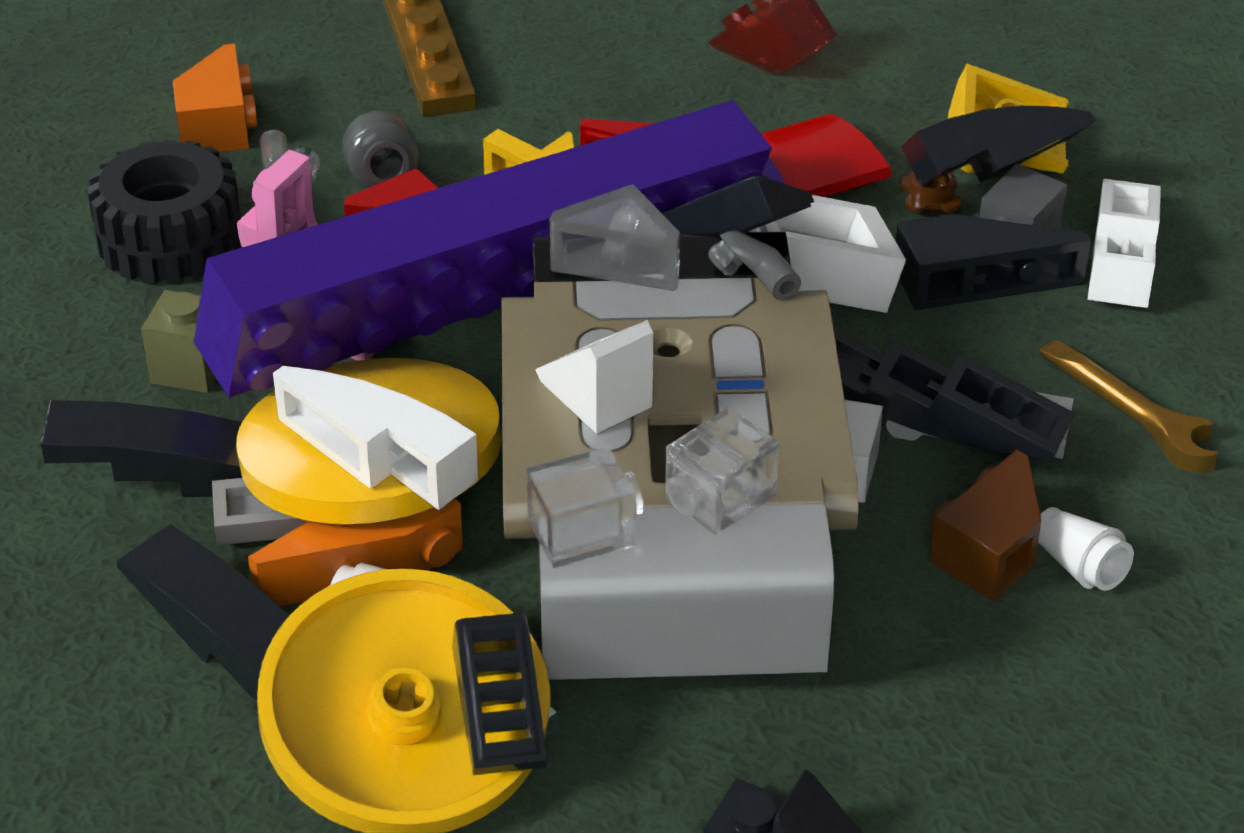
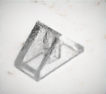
(616, 240)

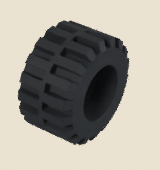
(164, 210)

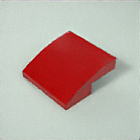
(825, 156)

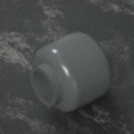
(379, 148)

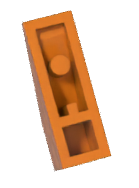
(311, 554)

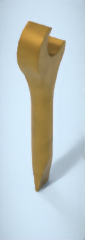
(1171, 430)

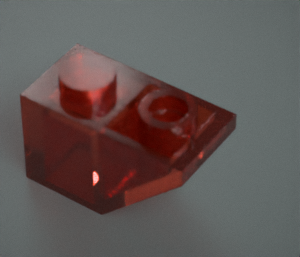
(774, 33)

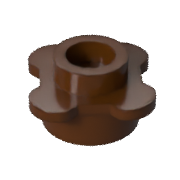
(932, 197)

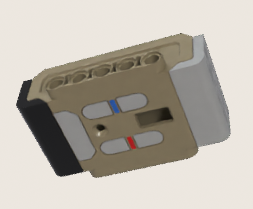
(682, 595)

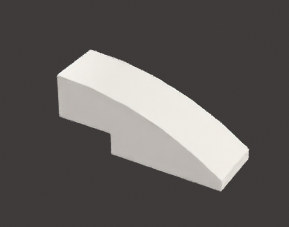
(1125, 243)
(378, 432)

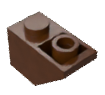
(990, 529)

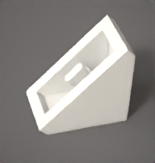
(605, 378)

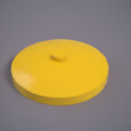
(310, 486)
(369, 704)

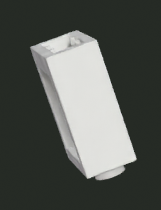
(843, 251)

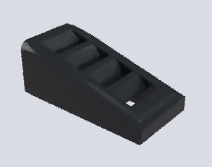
(495, 648)

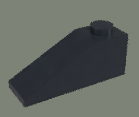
(982, 259)

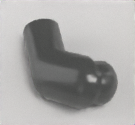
(760, 258)

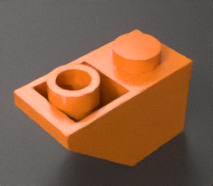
(216, 102)

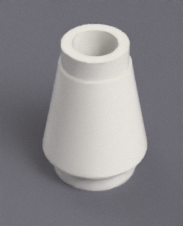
(1086, 548)

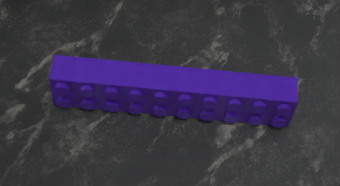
(442, 252)

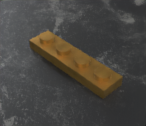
(431, 56)

